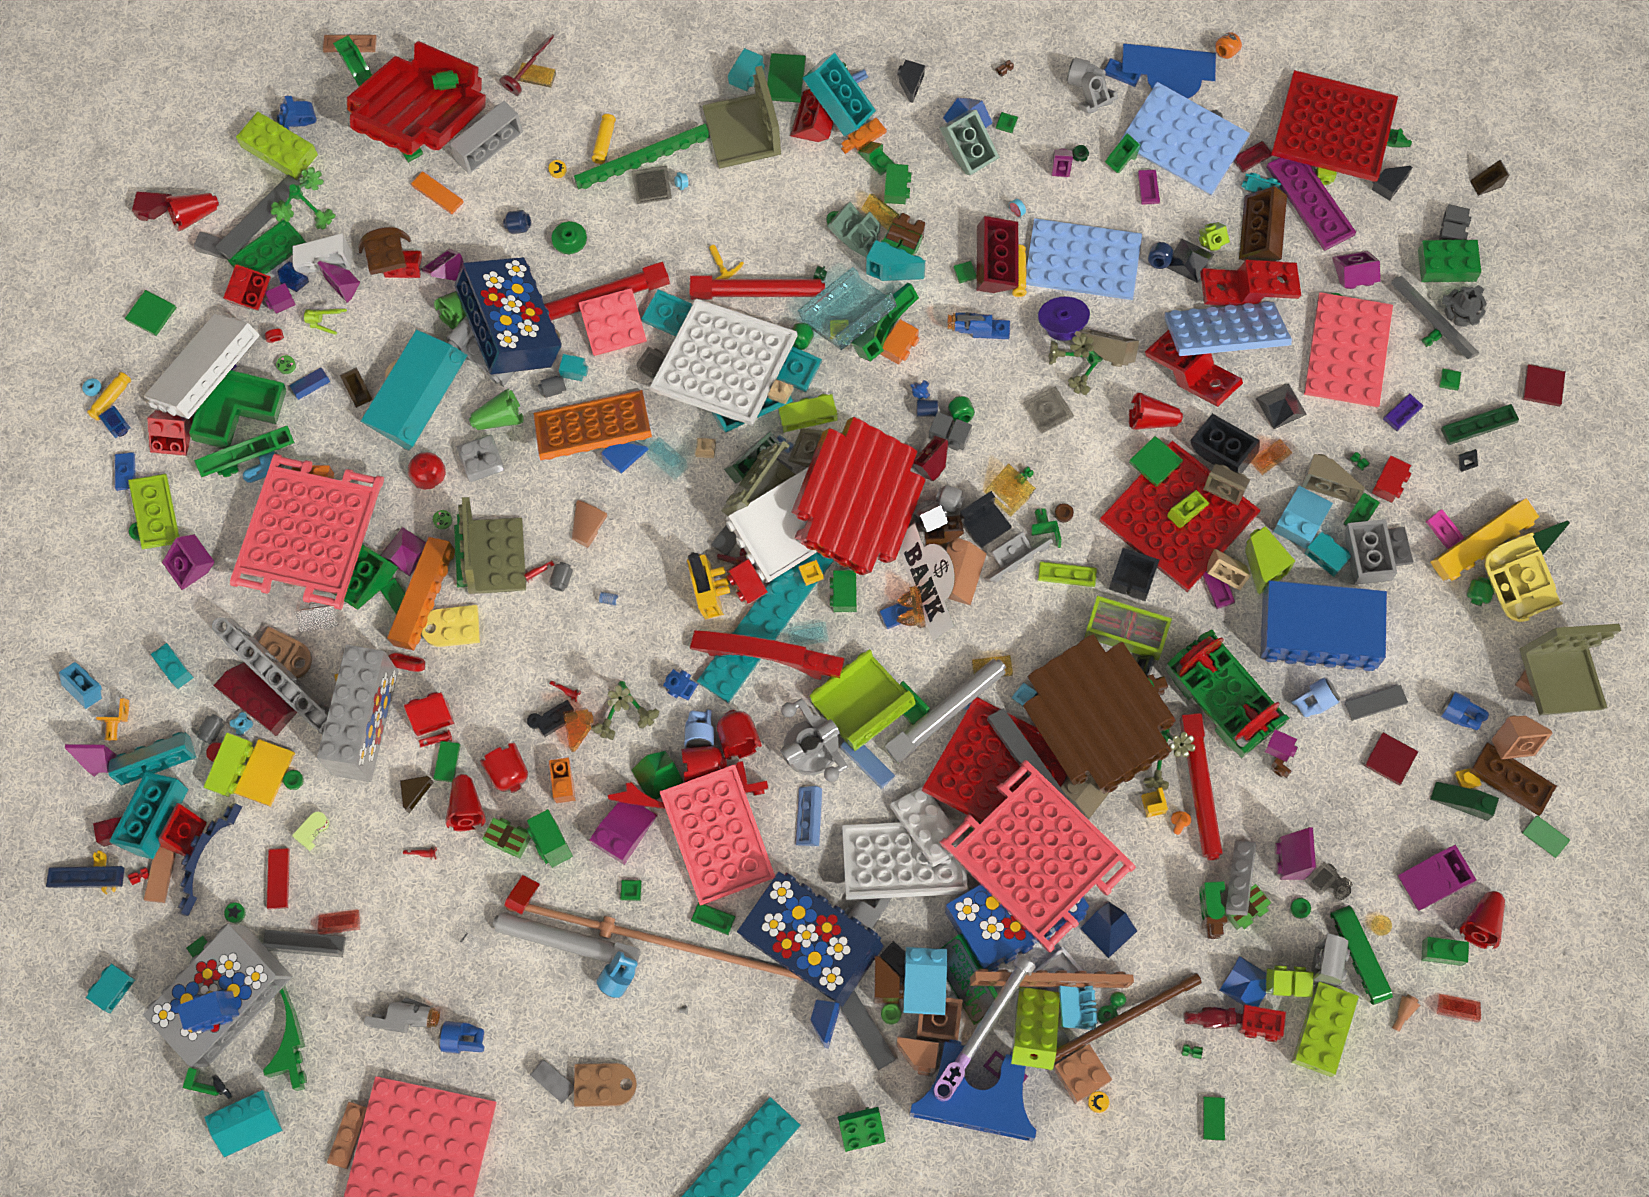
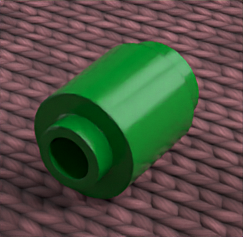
(445, 80)

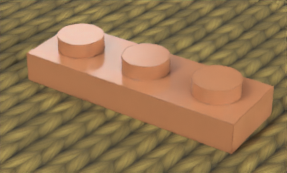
(347, 1135)

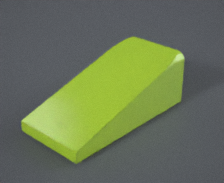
(1187, 509)

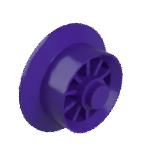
(1063, 317)

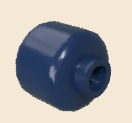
(517, 222)
(1160, 255)

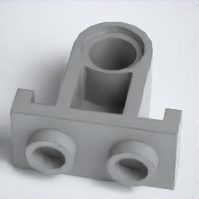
(1096, 95)

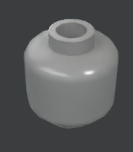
(950, 498)

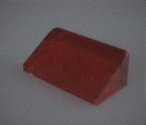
(339, 922)
(1459, 1008)

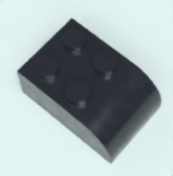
(1225, 444)

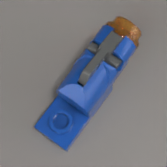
(979, 325)

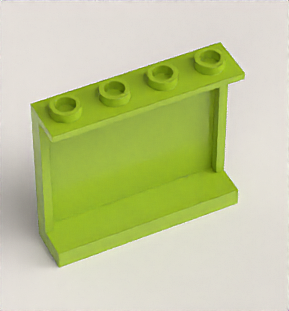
(862, 700)

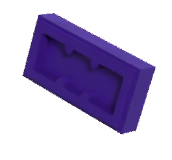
(1403, 412)

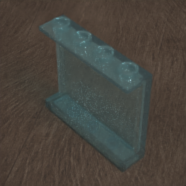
(846, 309)

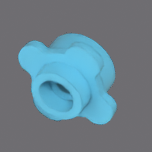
(240, 729)

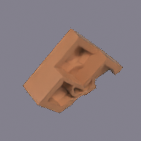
(587, 523)

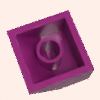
(1357, 269)
(187, 560)

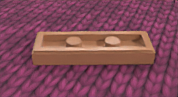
(365, 43)
(160, 876)

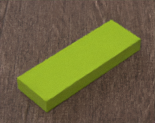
(1067, 574)

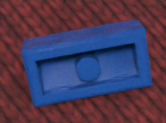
(309, 383)

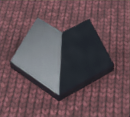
(1190, 260)
(1281, 406)

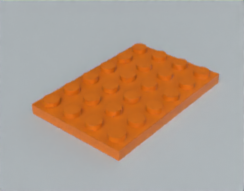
(591, 425)

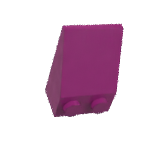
(622, 830)
(1296, 855)

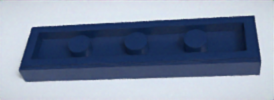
(85, 877)

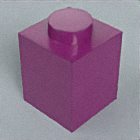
(279, 298)
(1281, 746)

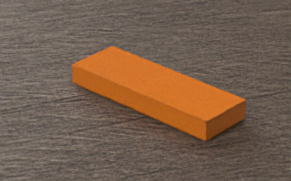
(437, 192)

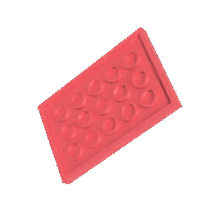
(1348, 349)
(717, 834)

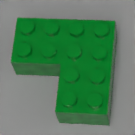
(235, 397)

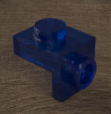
(292, 278)

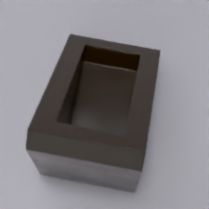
(1491, 178)
(356, 387)
(413, 790)

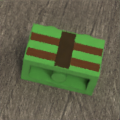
(506, 837)
(1257, 906)

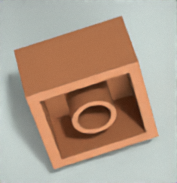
(941, 1027)
(1082, 1073)

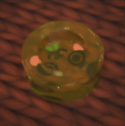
(1381, 925)

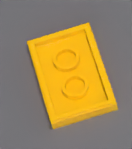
(264, 772)

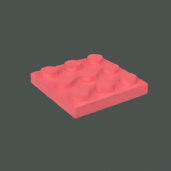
(612, 322)

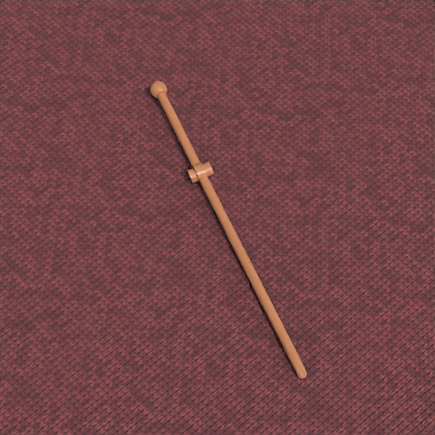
(607, 928)

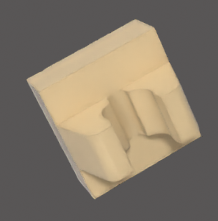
(780, 391)
(705, 448)

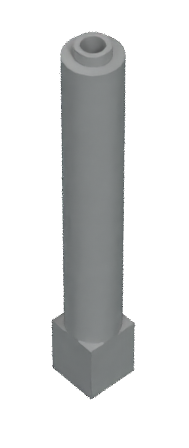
(908, 741)
(562, 938)

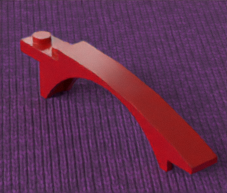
(795, 656)
(634, 796)

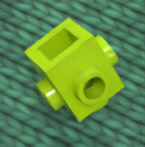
(1213, 236)

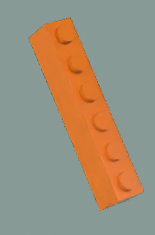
(421, 593)

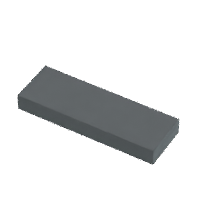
(1376, 702)

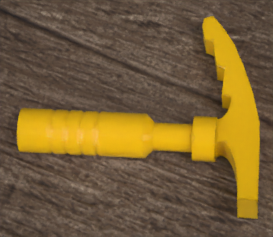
(724, 273)

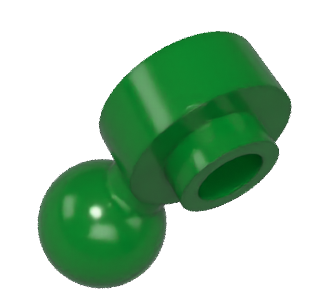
(1117, 1001)

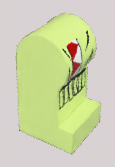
(310, 829)

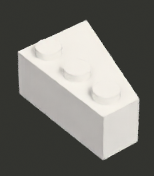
(329, 250)

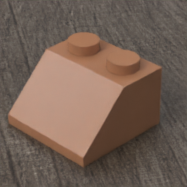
(1520, 737)
(919, 1054)

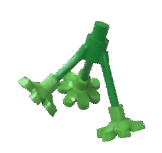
(310, 180)

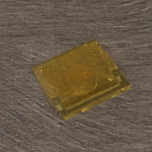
(1011, 488)

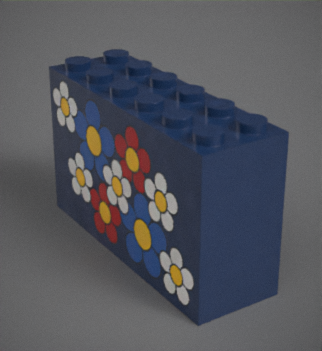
(507, 315)
(811, 937)

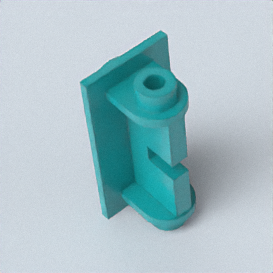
(1254, 182)

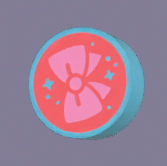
(1017, 207)

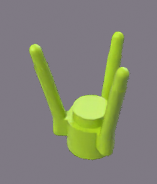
(315, 316)

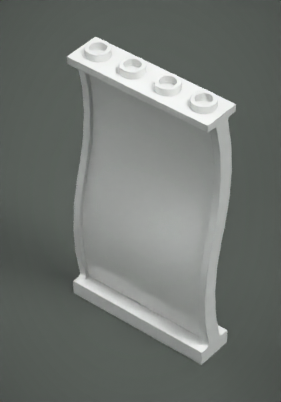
(769, 530)

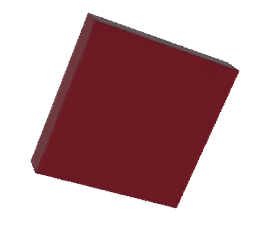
(1544, 385)
(1391, 758)

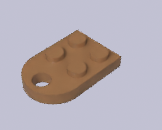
(286, 651)
(600, 1085)

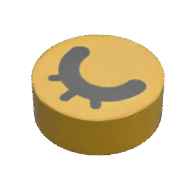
(557, 169)
(1098, 1102)

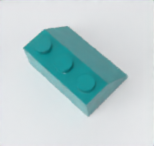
(243, 1123)

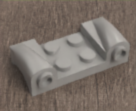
(464, 340)

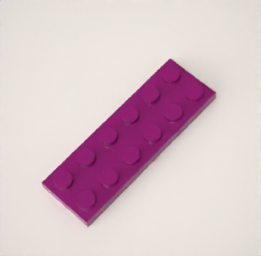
(1312, 202)

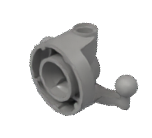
(817, 759)

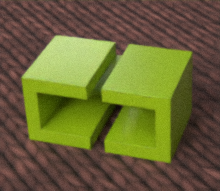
(1289, 982)

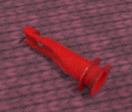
(536, 571)
(569, 692)
(436, 739)
(424, 853)

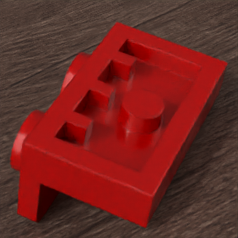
(412, 269)
(1262, 1023)

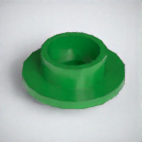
(570, 244)

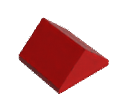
(181, 830)

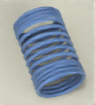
(613, 601)

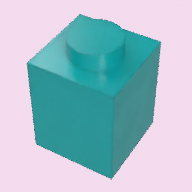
(573, 367)

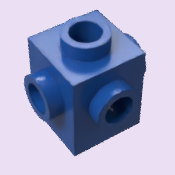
(680, 684)

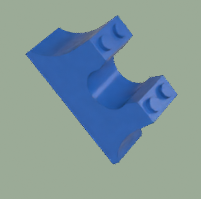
(990, 1110)

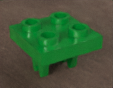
(861, 1129)

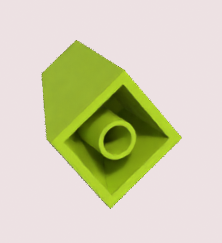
(1267, 558)

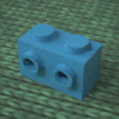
(80, 685)

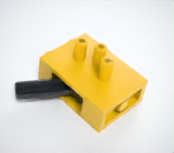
(705, 586)

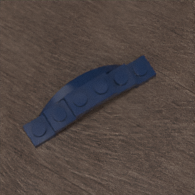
(198, 844)

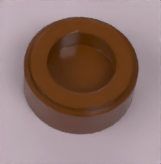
(1064, 513)

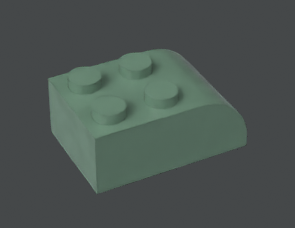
(969, 142)

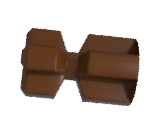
(1003, 69)

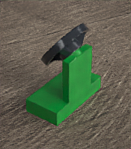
(217, 1088)

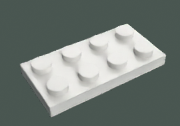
(925, 824)

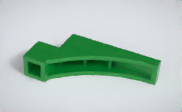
(871, 342)
(244, 451)

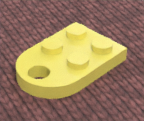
(453, 626)

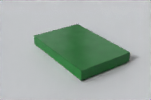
(786, 77)

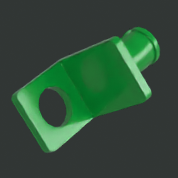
(1045, 526)

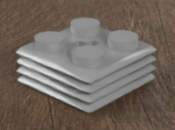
(491, 460)

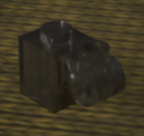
(1327, 877)

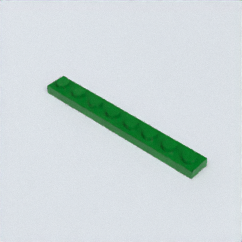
(636, 159)

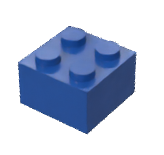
(207, 1011)

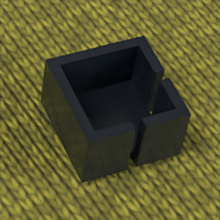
(1134, 574)

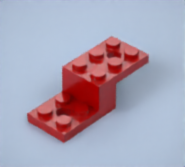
(1250, 283)
(1195, 372)

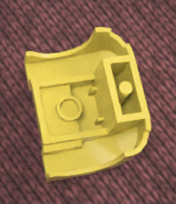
(1521, 578)

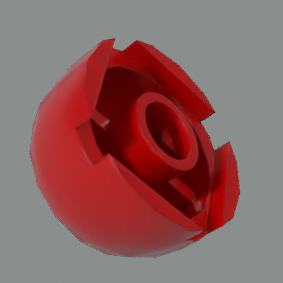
(426, 470)

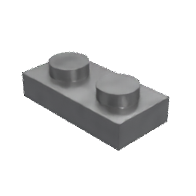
(1400, 546)

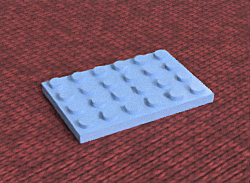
(1186, 138)
(1083, 259)
(1227, 328)

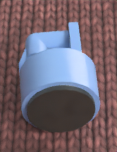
(1324, 694)
(699, 733)

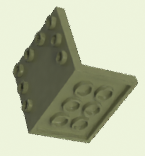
(744, 126)
(762, 477)
(491, 553)
(1563, 668)

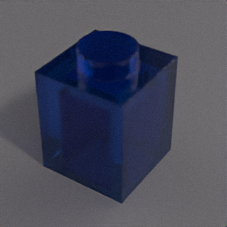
(115, 422)

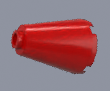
(190, 208)
(1152, 413)
(464, 805)
(1485, 922)

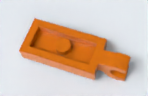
(863, 136)

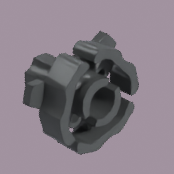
(1465, 304)

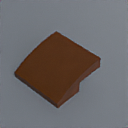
(946, 532)

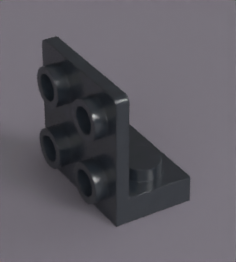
(984, 520)

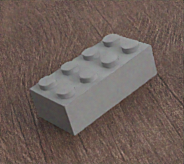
(486, 137)

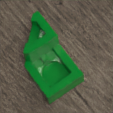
(1397, 139)

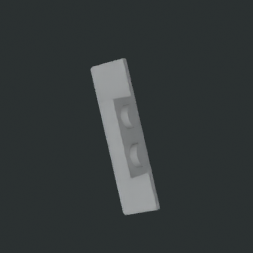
(1013, 553)

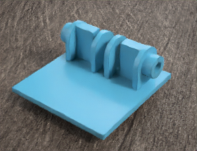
(1077, 1007)

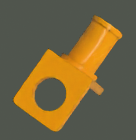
(112, 722)

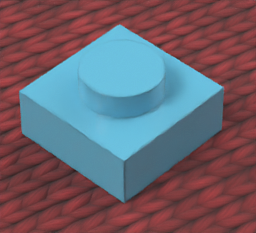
(1024, 694)

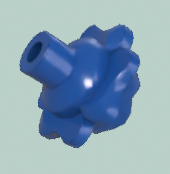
(920, 389)

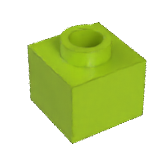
(1325, 176)

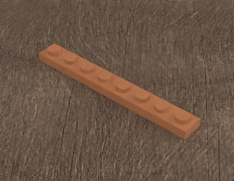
(1059, 978)

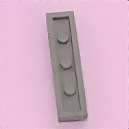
(1241, 878)

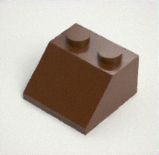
(887, 984)

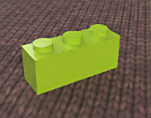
(808, 413)
(228, 765)

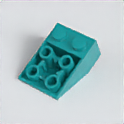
(893, 264)

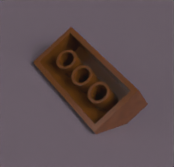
(1263, 225)

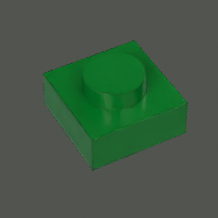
(1450, 379)

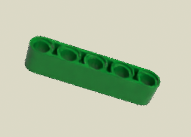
(1363, 957)

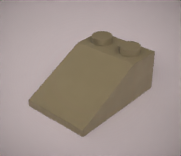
(1112, 347)
(807, 447)
(1330, 479)

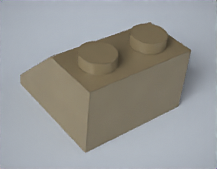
(1226, 484)
(1084, 796)

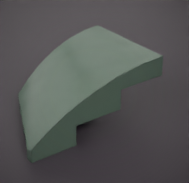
(852, 227)

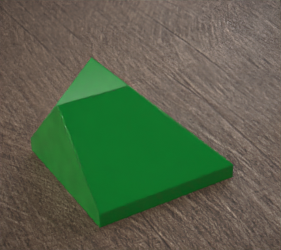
(656, 773)

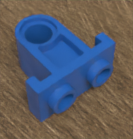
(295, 113)

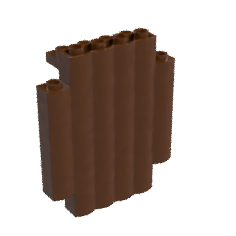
(1099, 714)

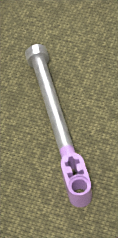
(1023, 968)

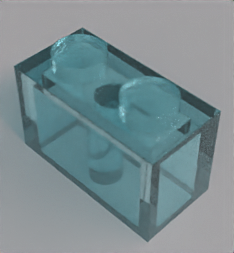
(667, 458)

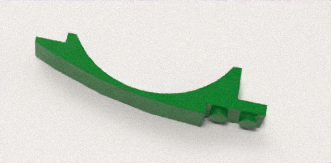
(360, 72)
(288, 1057)

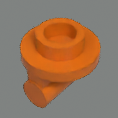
(1181, 820)

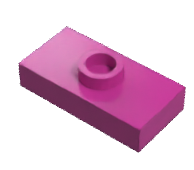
(1444, 529)

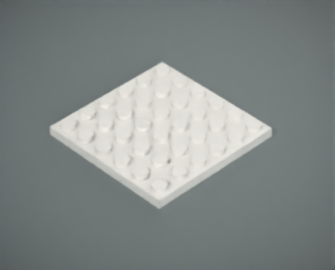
(724, 361)

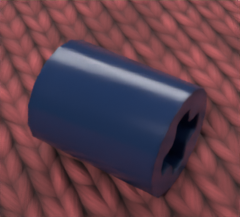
(927, 408)

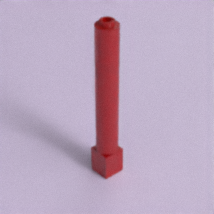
(650, 278)
(707, 288)
(1202, 787)

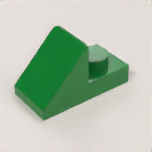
(1123, 153)
(875, 156)

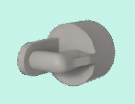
(1079, 68)

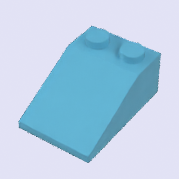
(1302, 517)
(925, 980)

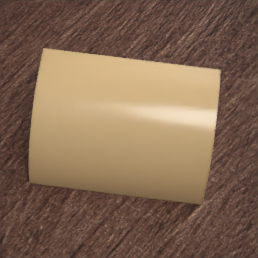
(1228, 569)

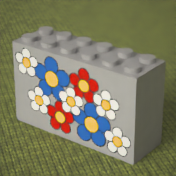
(358, 713)
(228, 963)

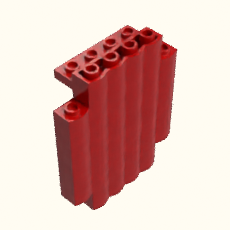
(406, 110)
(858, 496)

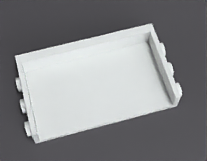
(201, 366)

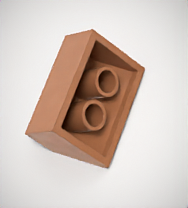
(967, 565)

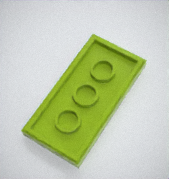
(153, 511)

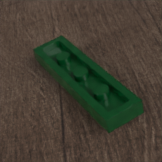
(1480, 424)

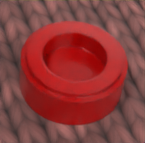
(274, 335)

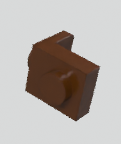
(1280, 769)

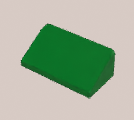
(1546, 836)

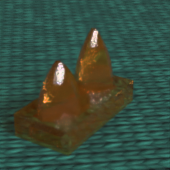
(1271, 457)
(916, 615)

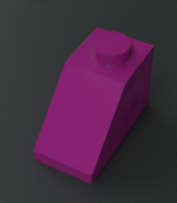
(1062, 162)

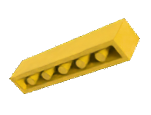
(1481, 541)

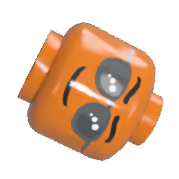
(1228, 45)

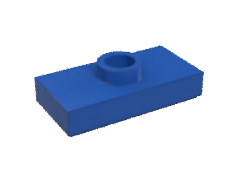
(124, 470)
(892, 613)

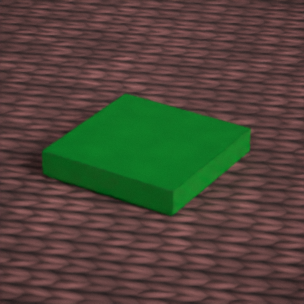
(150, 313)
(1155, 461)

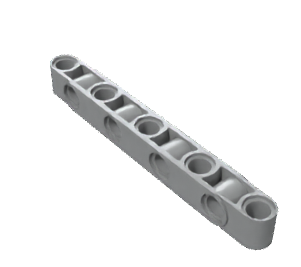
(268, 667)

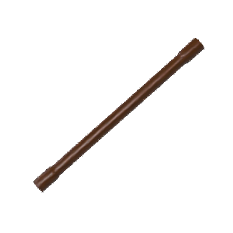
(1183, 986)

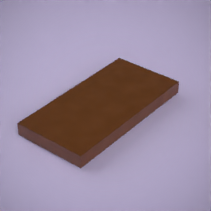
(1513, 779)

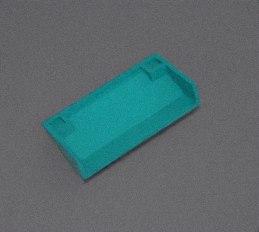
(413, 389)

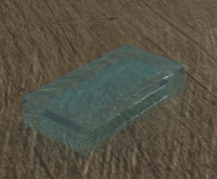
(808, 634)

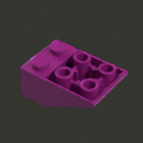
(1437, 877)

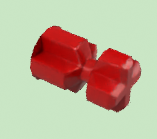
(135, 877)

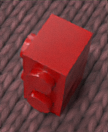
(1391, 479)
(746, 581)

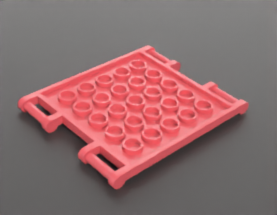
(307, 530)
(1037, 855)

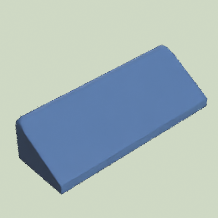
(869, 764)
(811, 816)

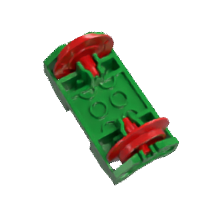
(1226, 693)

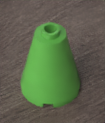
(450, 309)
(497, 412)

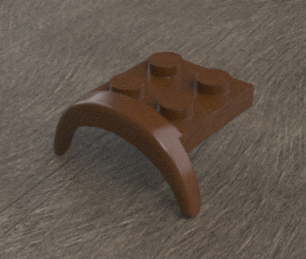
(384, 249)

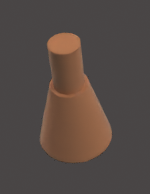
(1407, 1007)

